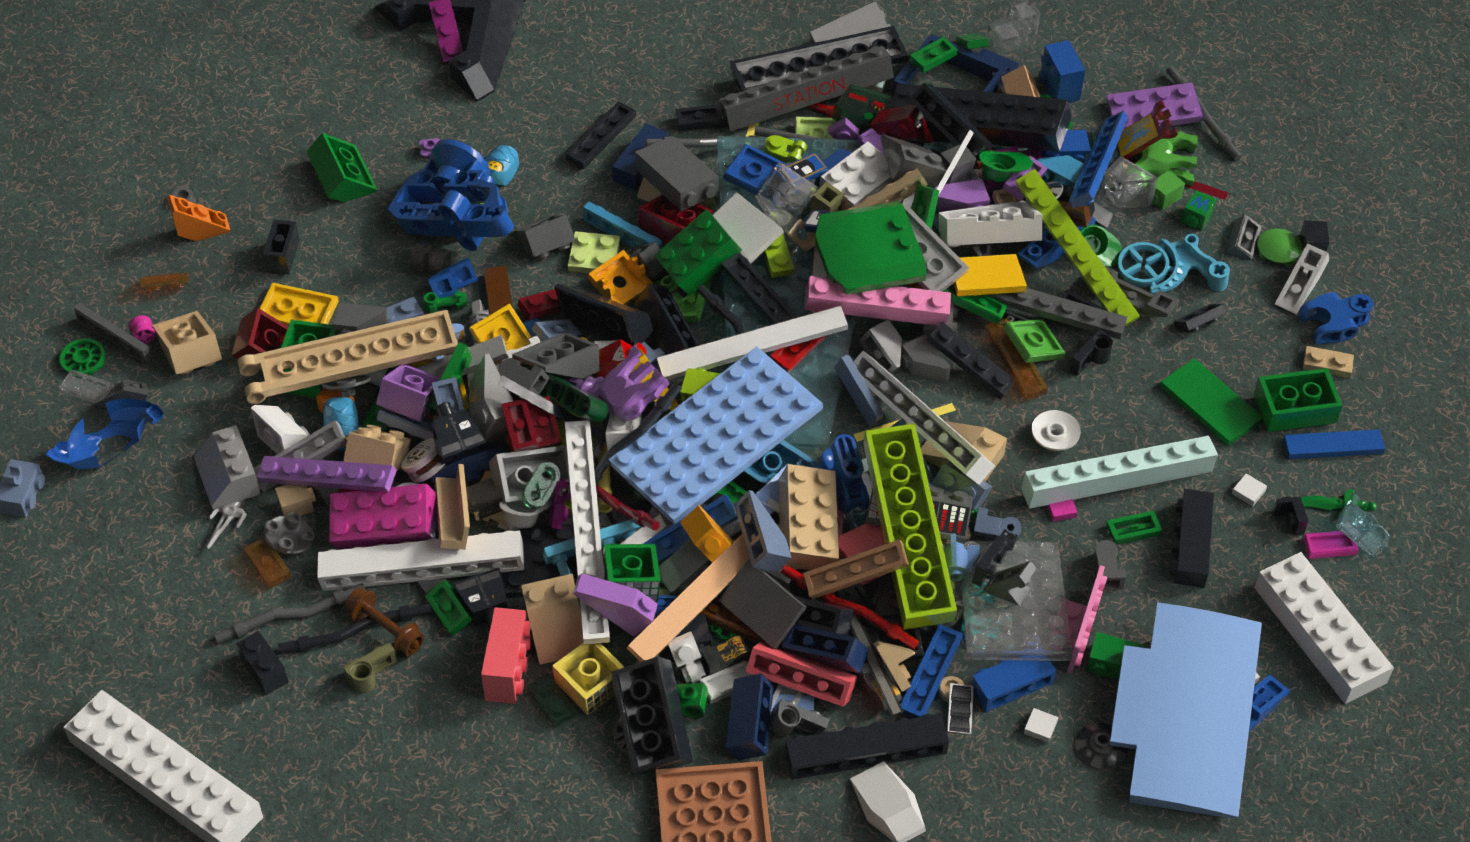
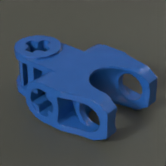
(1339, 315)

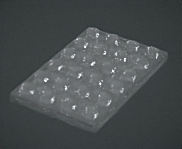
(1024, 631)

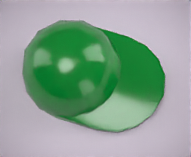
(1103, 244)

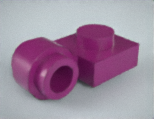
(558, 510)

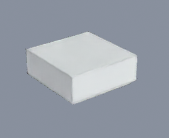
(1249, 489)
(1041, 725)

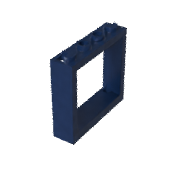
(966, 60)

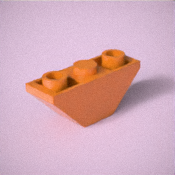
(195, 220)

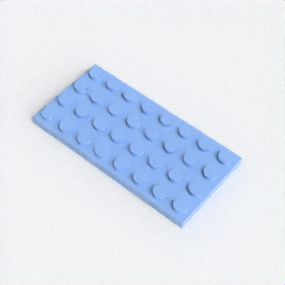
(715, 435)

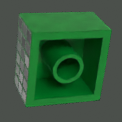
(633, 567)

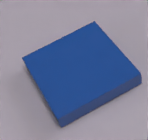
(750, 169)

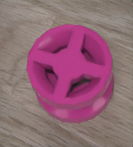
(142, 329)

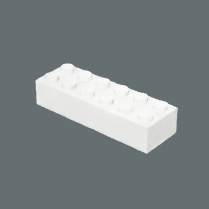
(1323, 628)

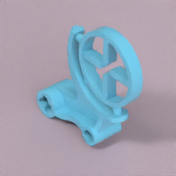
(1185, 257)

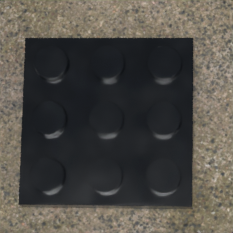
(535, 567)

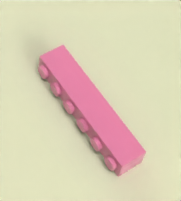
(886, 303)

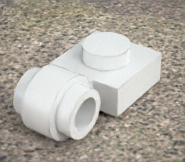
(685, 652)

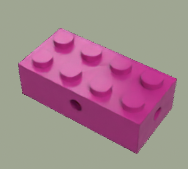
(382, 517)

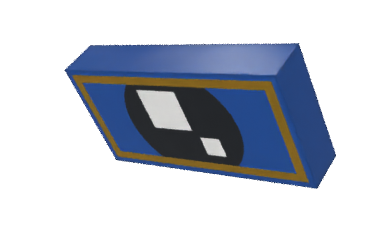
(809, 167)

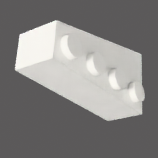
(991, 224)

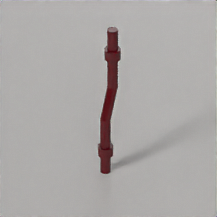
(639, 517)

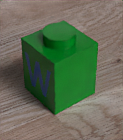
(1198, 210)

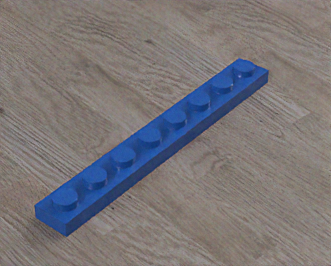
(1098, 160)

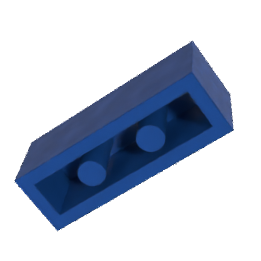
(1011, 681)

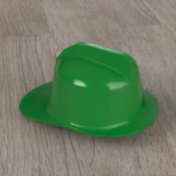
(1001, 165)

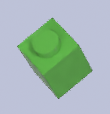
(1168, 190)

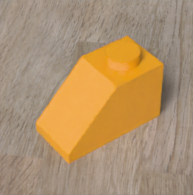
(706, 533)

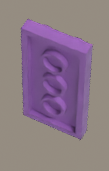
(1179, 99)

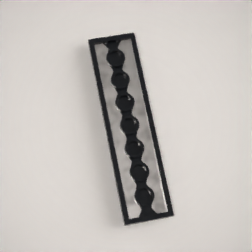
(779, 64)

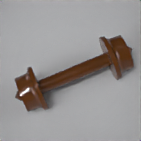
(407, 639)

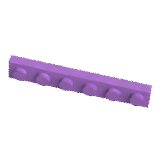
(326, 473)

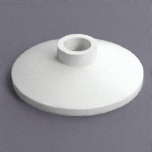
(1057, 423)

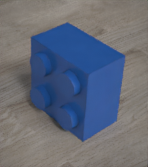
(1062, 71)

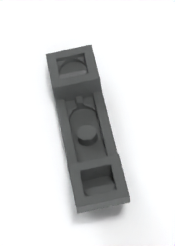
(1144, 302)

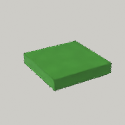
(1034, 340)

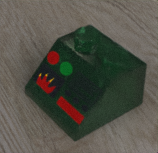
(860, 106)

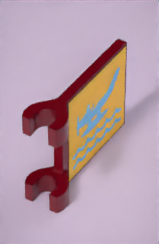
(1146, 132)

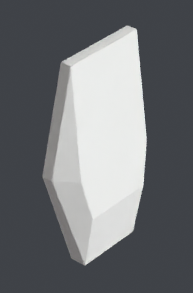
(888, 803)

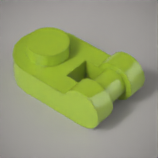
(777, 146)

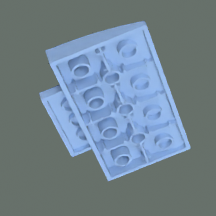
(1189, 710)

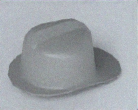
(520, 516)

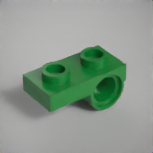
(693, 699)

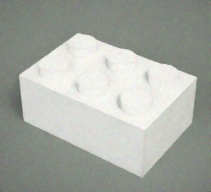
(859, 175)

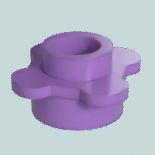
(426, 146)

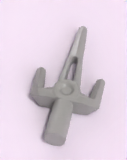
(229, 513)

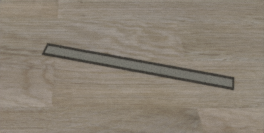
(876, 667)

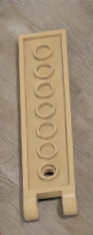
(348, 355)

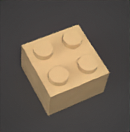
(377, 447)

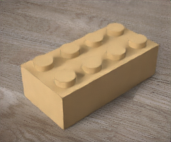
(809, 516)

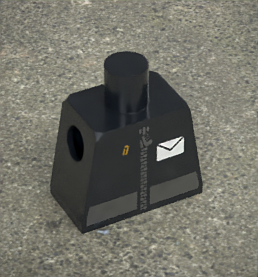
(455, 434)
(481, 595)

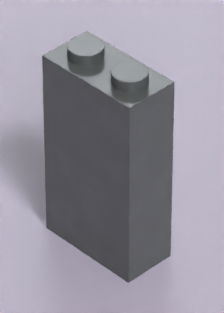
(677, 173)

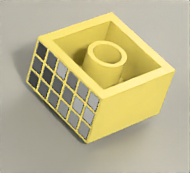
(587, 675)

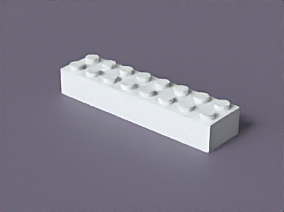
(163, 771)

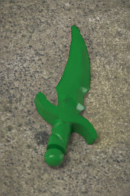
(1335, 503)

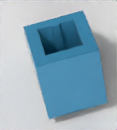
(1062, 169)

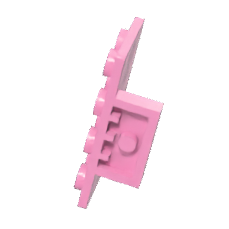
(1082, 618)

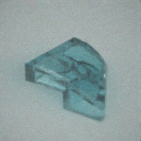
(1362, 528)

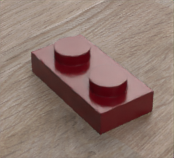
(539, 304)

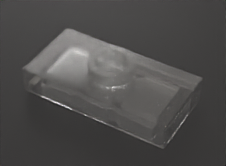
(85, 386)

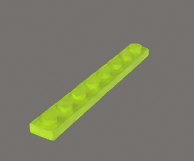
(1075, 246)

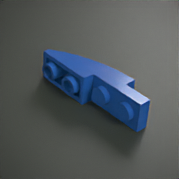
(1044, 252)

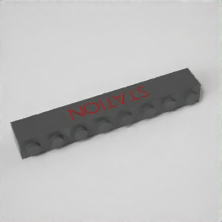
(805, 88)

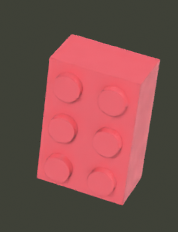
(506, 655)

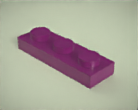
(445, 29)

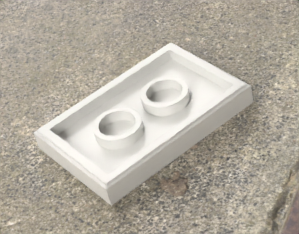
(747, 226)

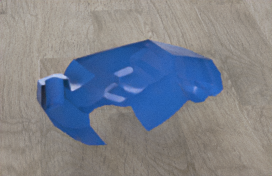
(127, 418)

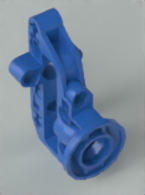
(455, 179)

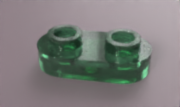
(540, 486)

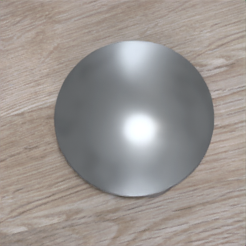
(288, 534)

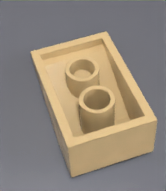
(188, 342)
(983, 439)
(554, 617)

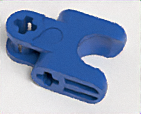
(846, 462)

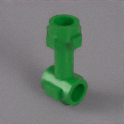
(432, 303)

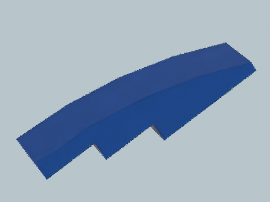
(1266, 697)

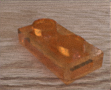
(154, 282)
(267, 563)

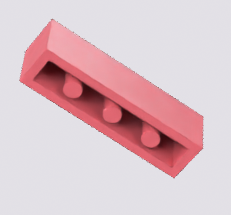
(802, 674)

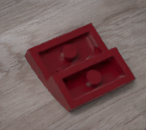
(530, 425)

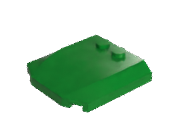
(869, 248)

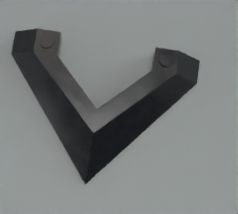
(488, 43)

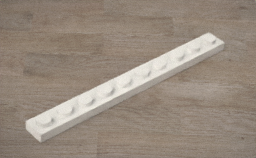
(586, 522)

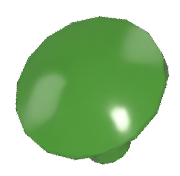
(1279, 246)

